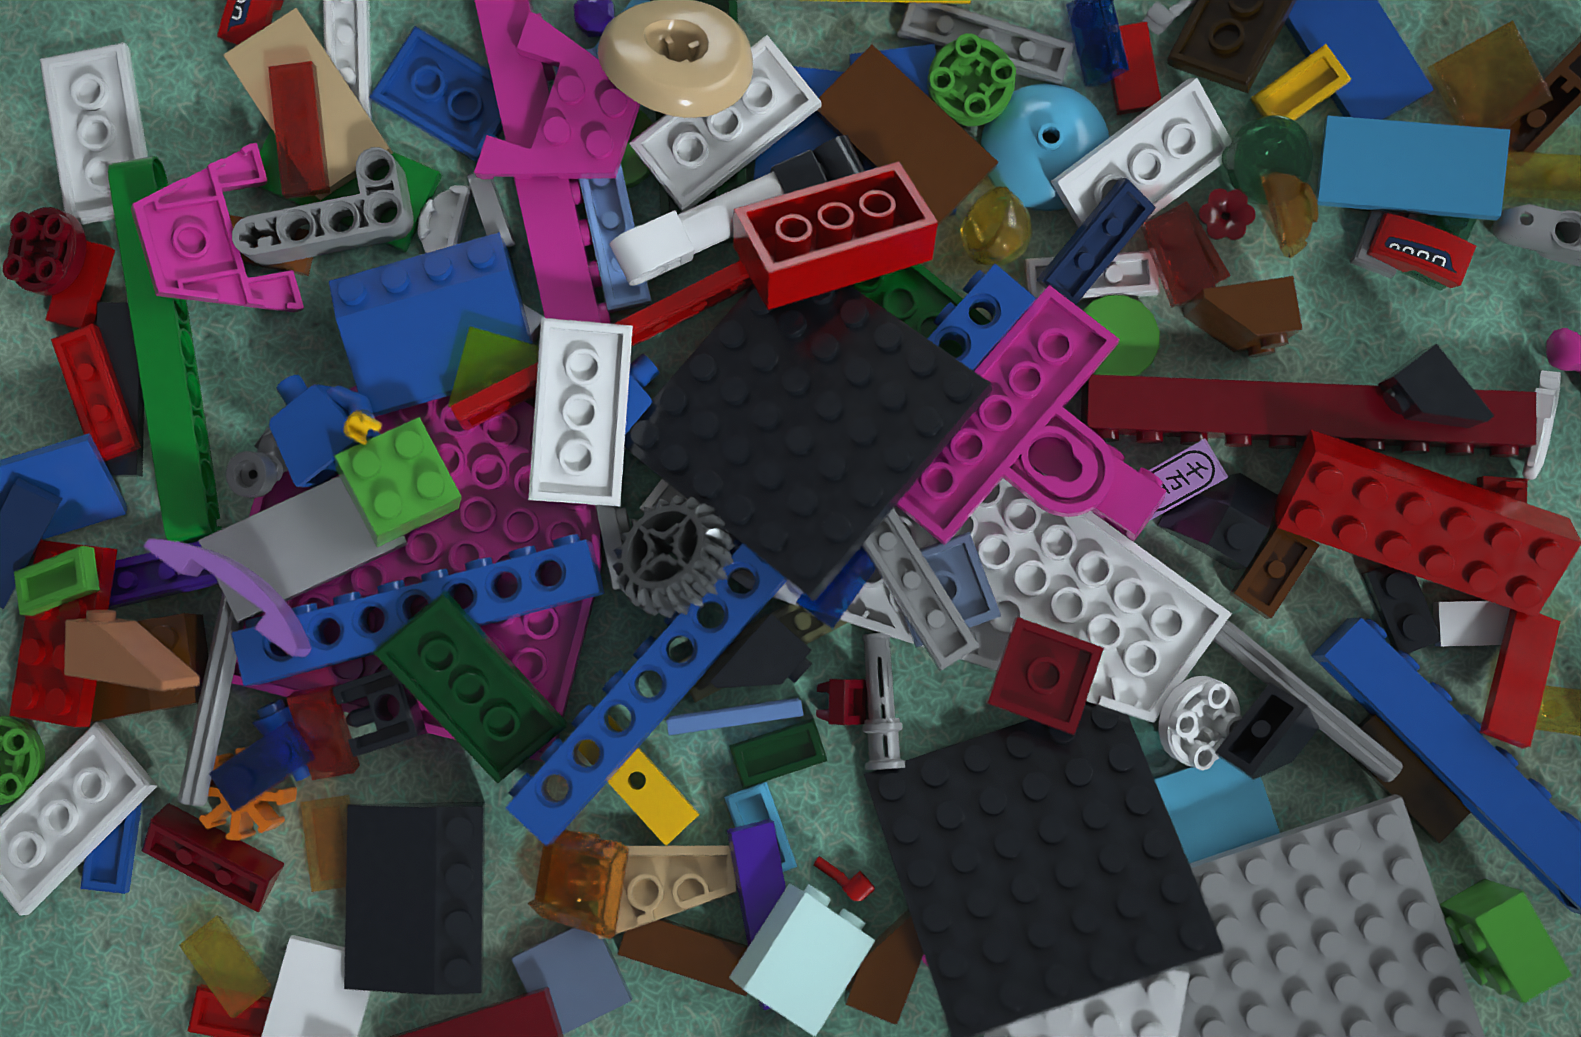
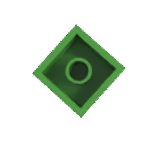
(398, 481)
(1504, 940)

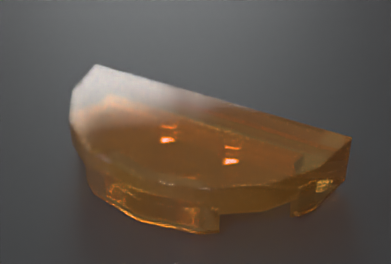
(1292, 210)

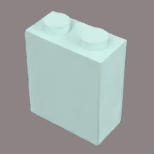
(803, 957)

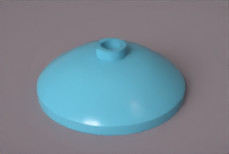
(1024, 157)

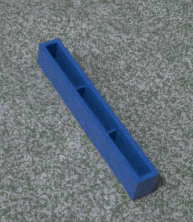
(1458, 754)

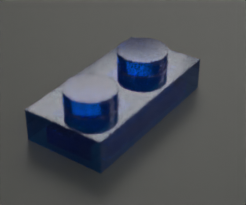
(1097, 40)
(841, 591)
(262, 766)

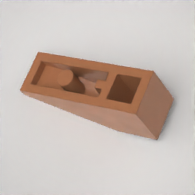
(122, 654)

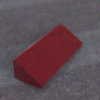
(210, 858)

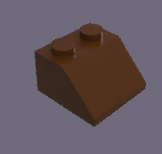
(1248, 314)

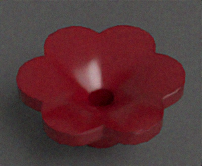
(1231, 204)

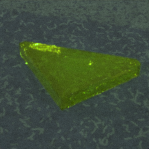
(488, 360)

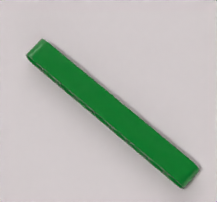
(165, 370)

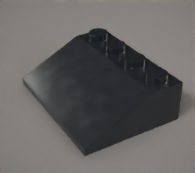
(415, 898)

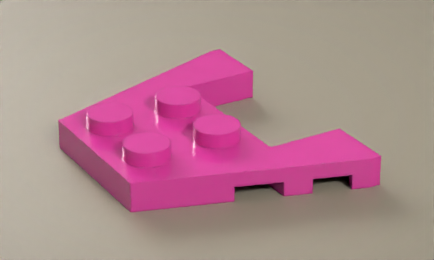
(582, 122)
(190, 241)

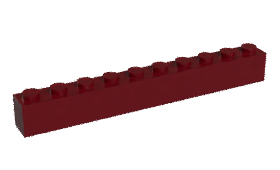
(1288, 412)

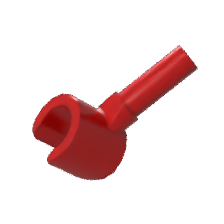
(856, 888)

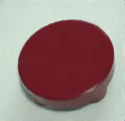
(45, 251)

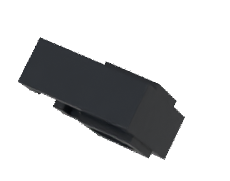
(390, 729)

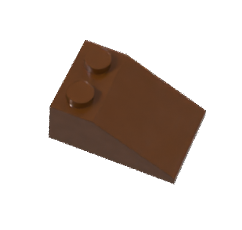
(185, 638)

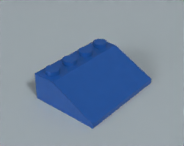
(412, 318)

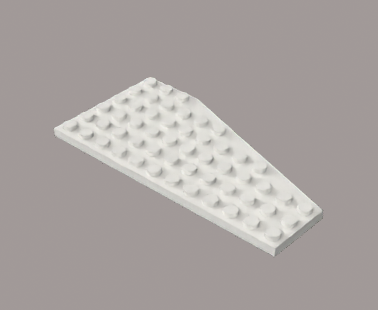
(1066, 577)

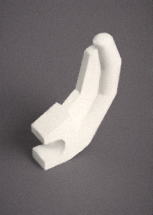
(1546, 405)

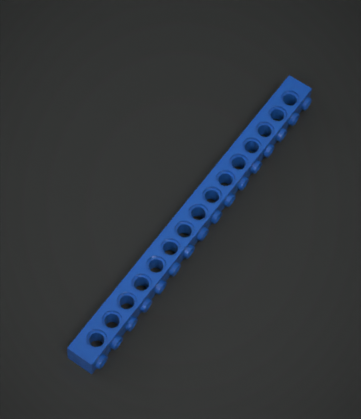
(550, 817)

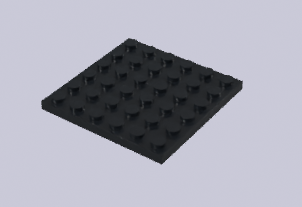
(805, 425)
(1040, 869)

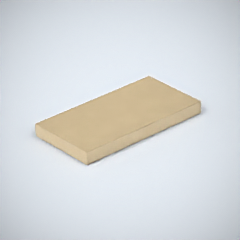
(344, 120)

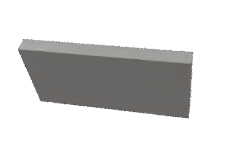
(298, 544)

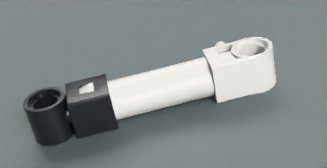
(675, 238)

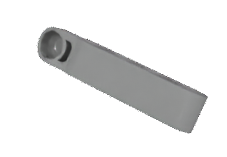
(1539, 234)

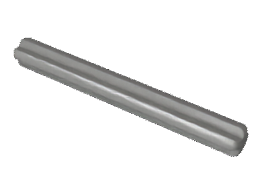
(210, 709)
(1328, 718)

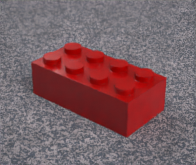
(834, 234)

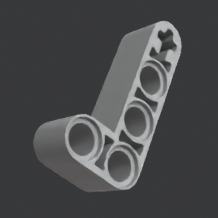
(326, 215)

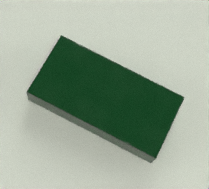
(778, 753)

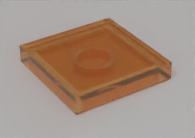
(1491, 80)

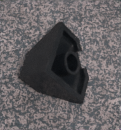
(1224, 520)

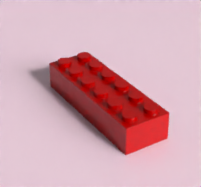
(1425, 523)

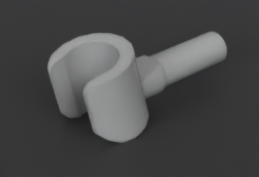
(1160, 17)

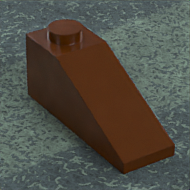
(1564, 84)
(887, 972)

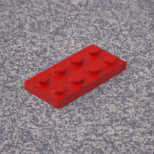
(40, 684)

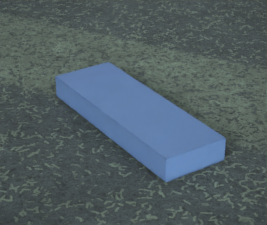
(734, 716)

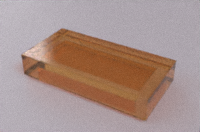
(326, 841)

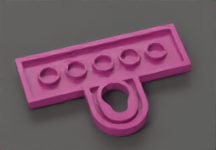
(1032, 380)

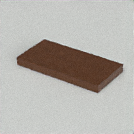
(898, 122)

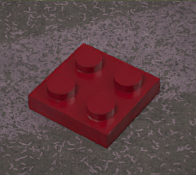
(1044, 675)

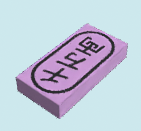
(1188, 475)

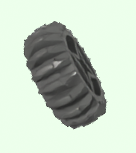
(653, 576)

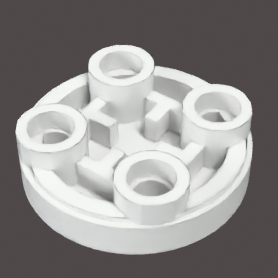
(1198, 720)

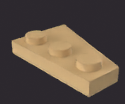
(672, 880)

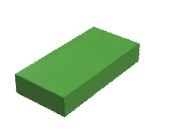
(56, 581)

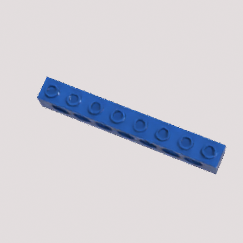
(265, 662)

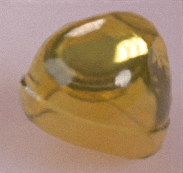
(996, 228)

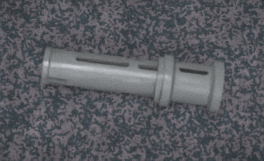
(878, 647)

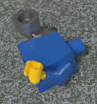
(303, 438)

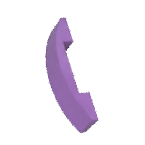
(279, 621)

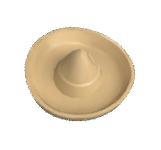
(677, 57)

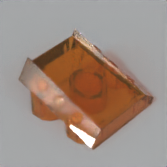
(581, 882)

